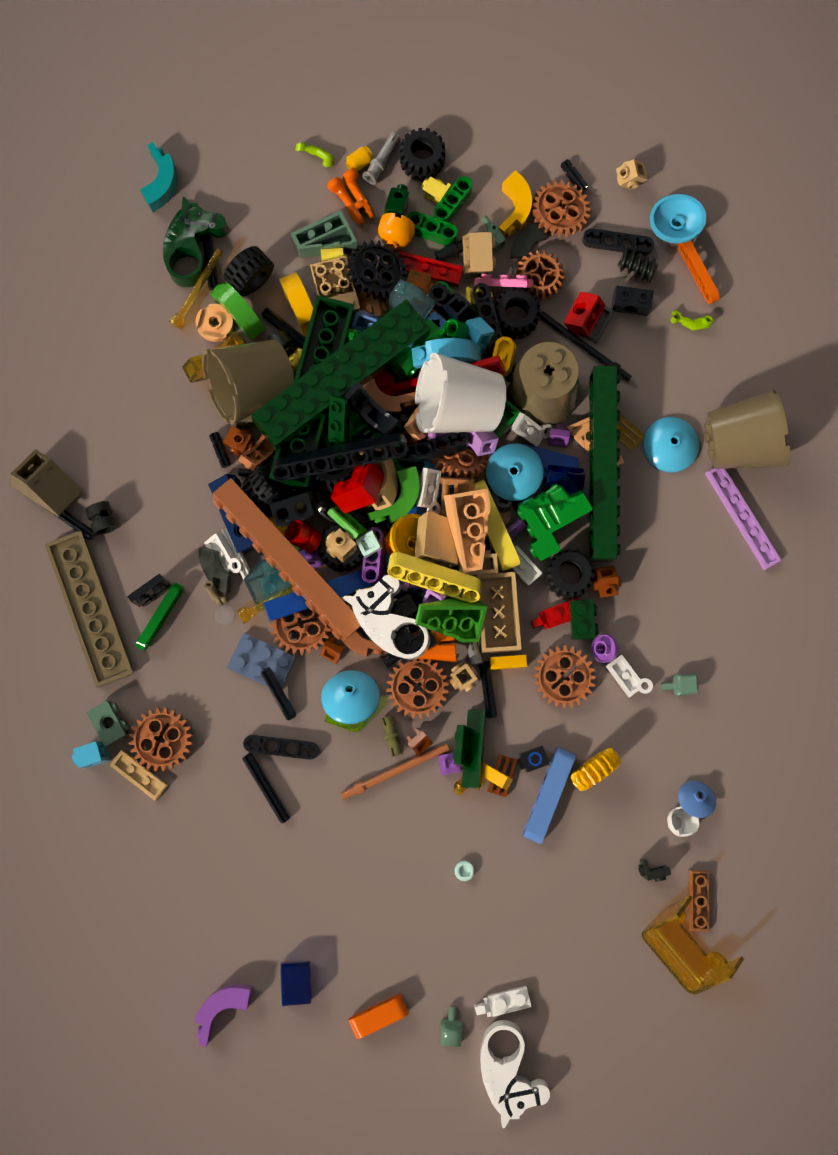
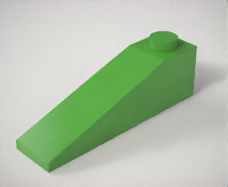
(453, 618)

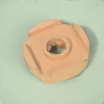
(209, 314)

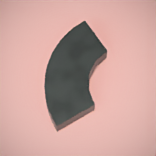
(526, 240)
(214, 570)

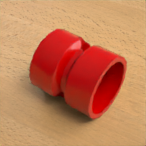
(303, 536)

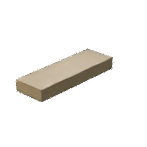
(139, 775)

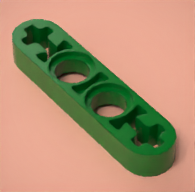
(159, 616)

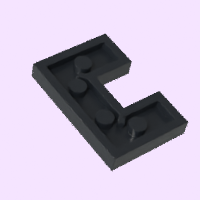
(404, 641)

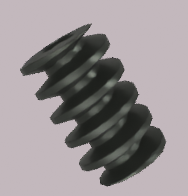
(638, 264)

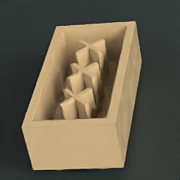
(501, 620)

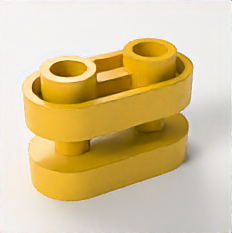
(506, 349)

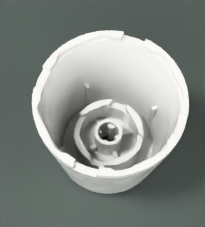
(458, 397)

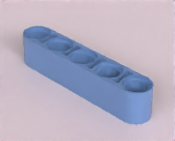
(549, 795)

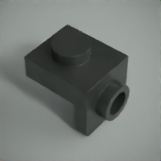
(657, 873)

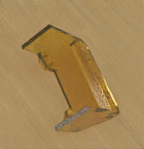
(683, 955)

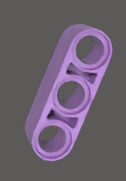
(377, 565)

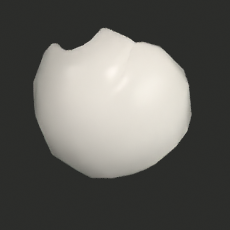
(682, 823)

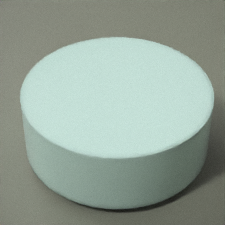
(464, 870)

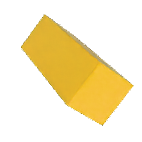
(508, 662)
(496, 776)

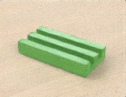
(347, 522)

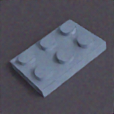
(255, 655)

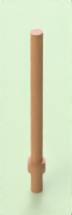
(360, 788)

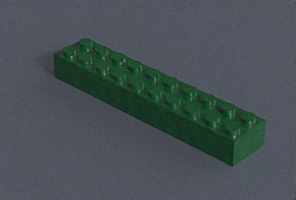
(324, 336)
(354, 362)
(603, 463)

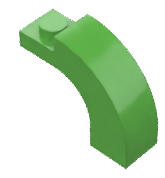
(238, 309)
(408, 494)

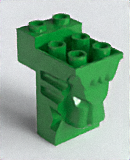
(549, 513)

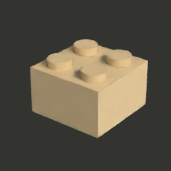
(478, 253)

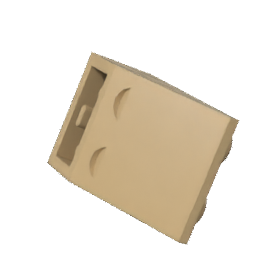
(333, 282)

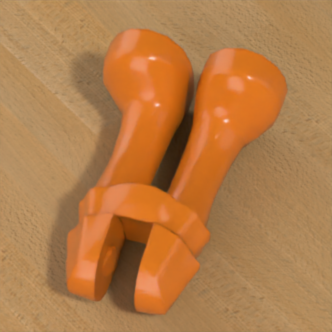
(350, 180)

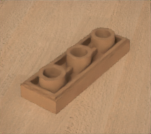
(699, 888)

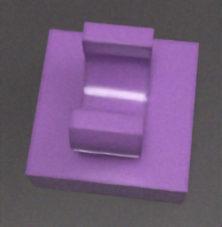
(559, 436)
(312, 558)
(447, 764)

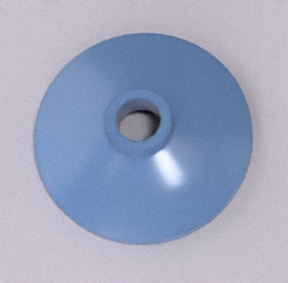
(692, 803)

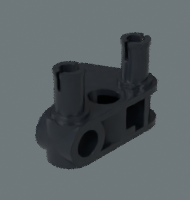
(451, 304)

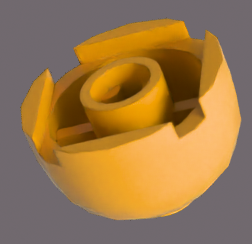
(396, 230)

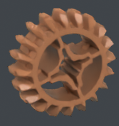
(554, 271)

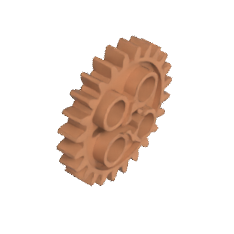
(560, 209)
(461, 463)
(305, 641)
(552, 664)
(405, 701)
(177, 747)

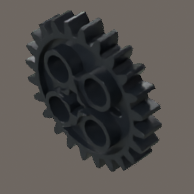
(360, 266)

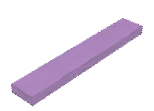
(743, 517)

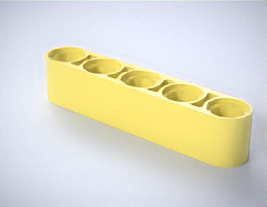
(498, 536)
(434, 577)

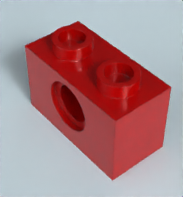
(584, 314)

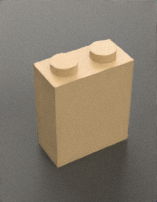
(435, 540)

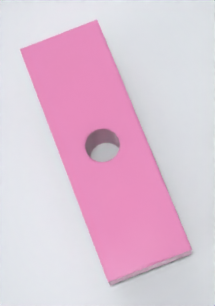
(504, 281)

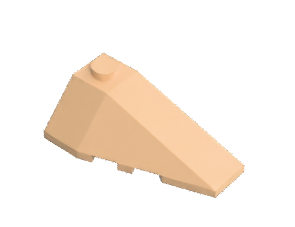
(468, 523)

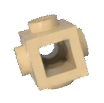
(631, 174)
(340, 545)
(466, 670)

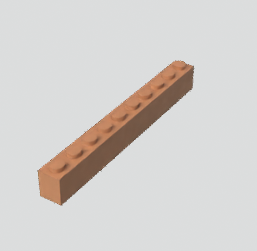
(286, 559)

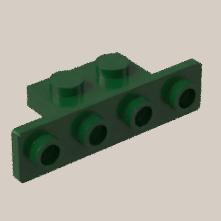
(338, 422)
(470, 748)

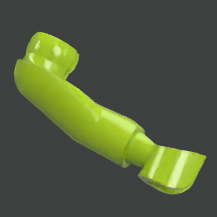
(316, 151)
(695, 324)

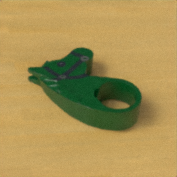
(183, 237)

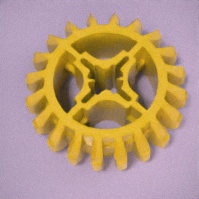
(595, 769)

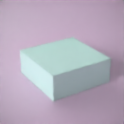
(368, 544)

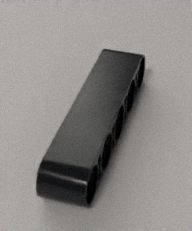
(491, 319)

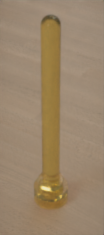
(178, 319)
(247, 613)

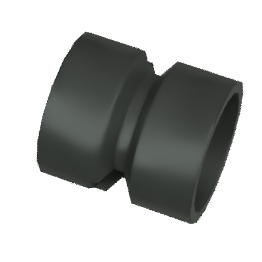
(101, 518)

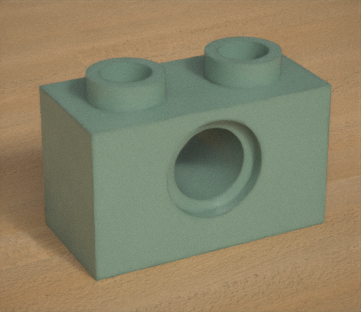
(98, 717)

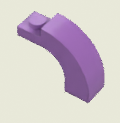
(230, 996)

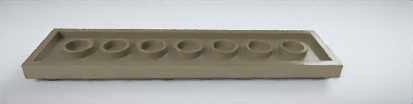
(89, 609)

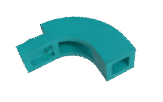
(164, 185)

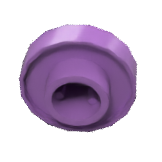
(605, 648)

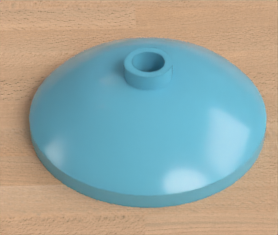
(680, 211)
(665, 454)
(516, 486)
(354, 705)

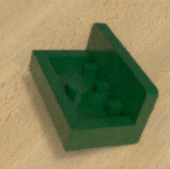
(582, 619)

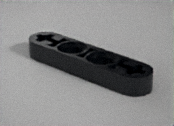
(618, 237)
(434, 451)
(281, 747)

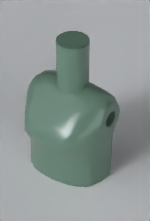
(500, 240)
(682, 684)
(451, 1029)

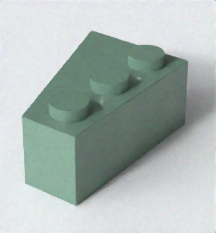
(324, 234)

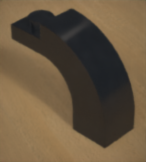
(371, 412)

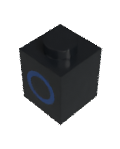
(533, 759)

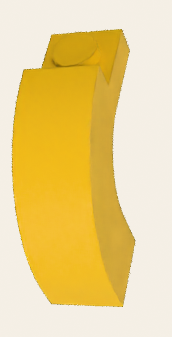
(519, 192)
(298, 300)

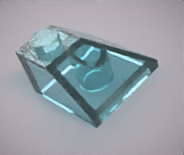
(418, 299)
(264, 581)

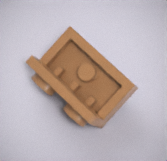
(378, 306)

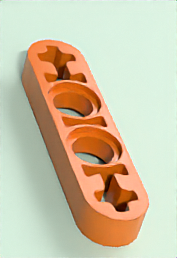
(699, 272)

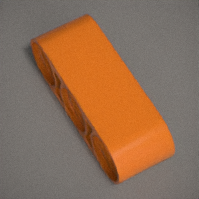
(378, 1016)

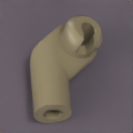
(214, 594)

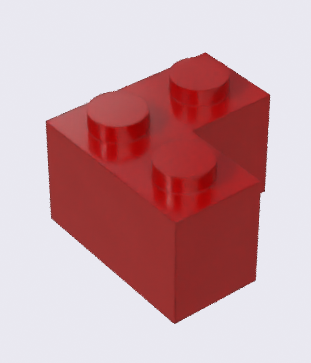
(360, 489)

